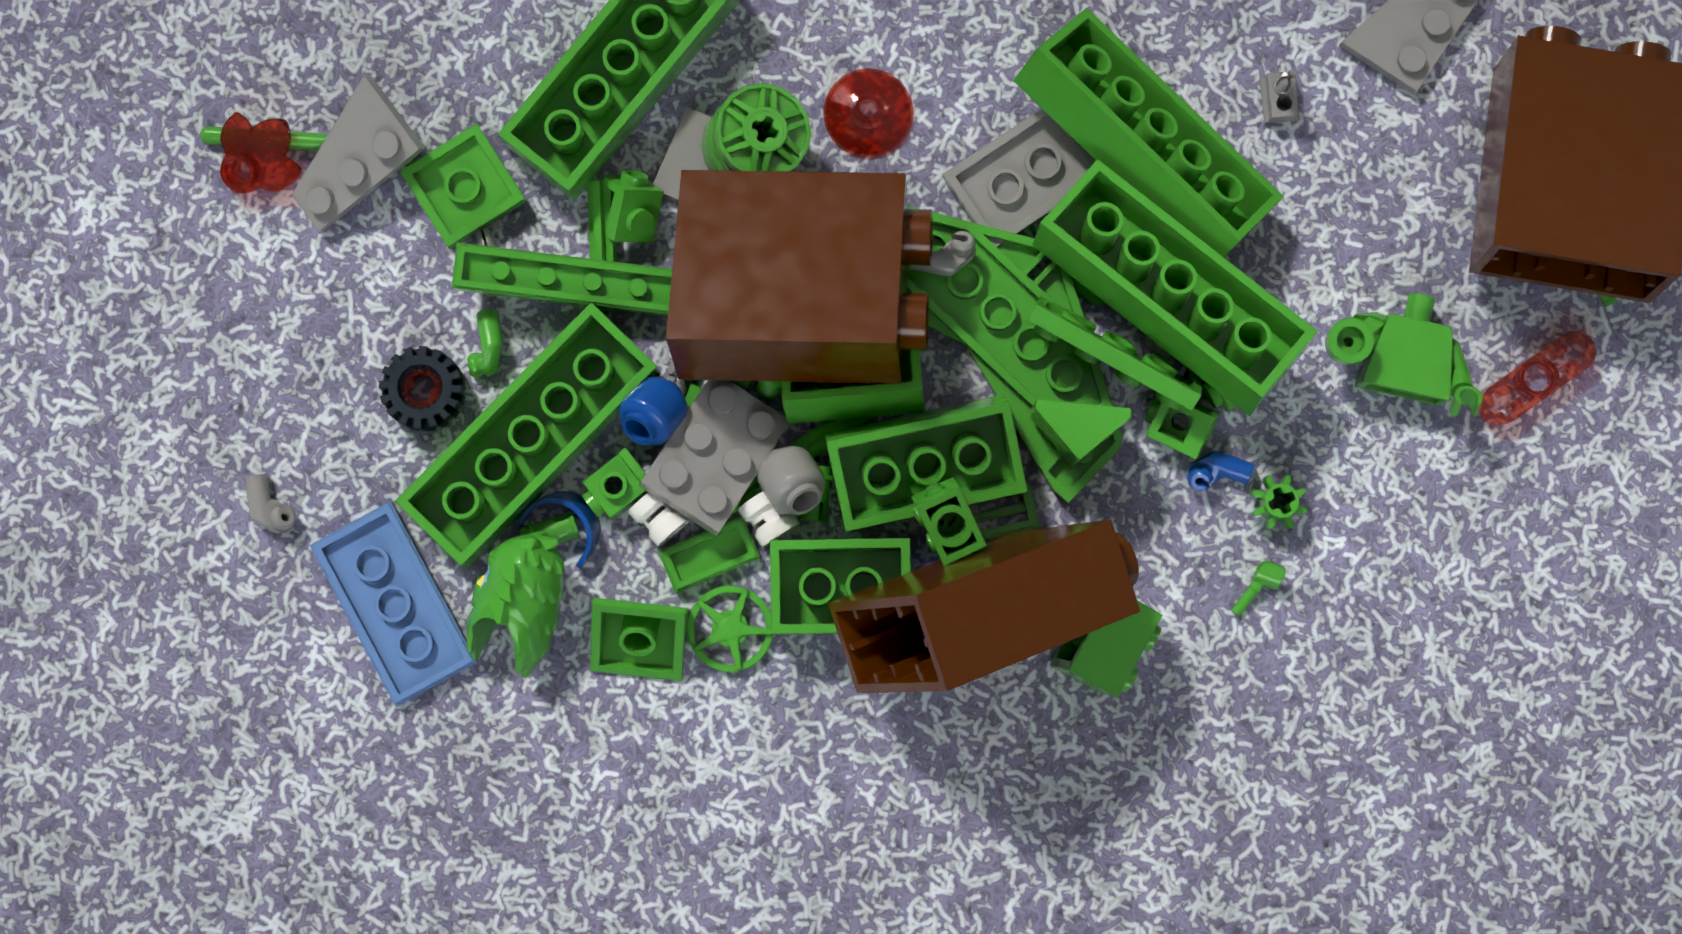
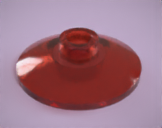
(868, 134)

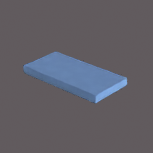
(393, 603)

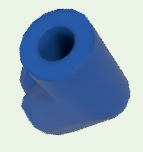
(1216, 466)

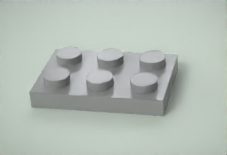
(1019, 175)
(714, 454)

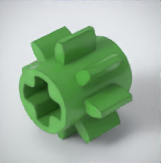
(1267, 495)

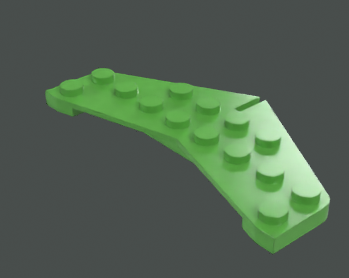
(989, 313)

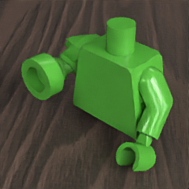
(1406, 355)

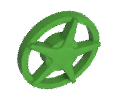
(729, 628)

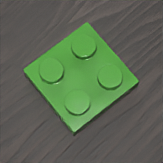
(463, 186)

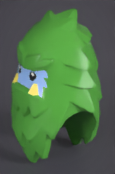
(523, 594)

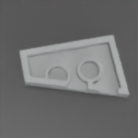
(357, 156)

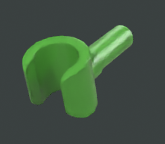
(1266, 574)

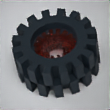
(401, 380)

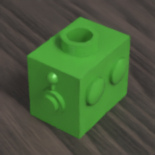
(953, 538)

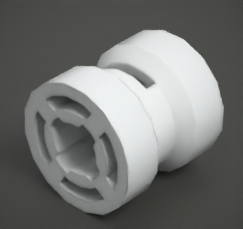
(766, 520)
(664, 525)

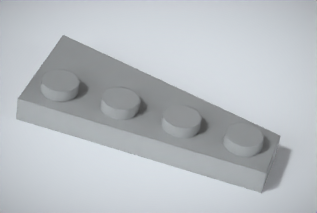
(1407, 38)

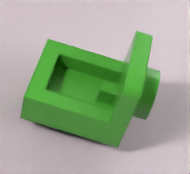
(633, 207)

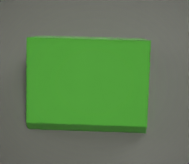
(1077, 427)
(638, 639)

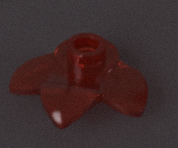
(263, 151)

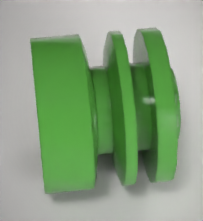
(731, 136)

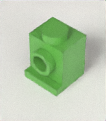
(1188, 441)
(622, 467)

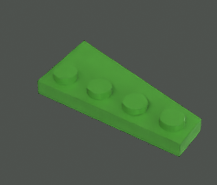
(1118, 352)

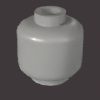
(791, 480)

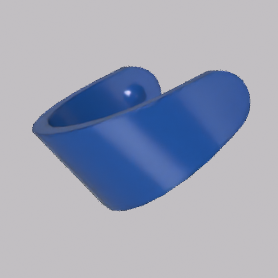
(581, 508)

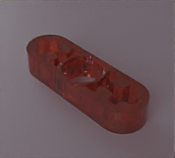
(1569, 369)

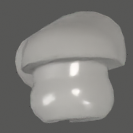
(952, 256)
(265, 509)

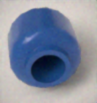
(653, 411)

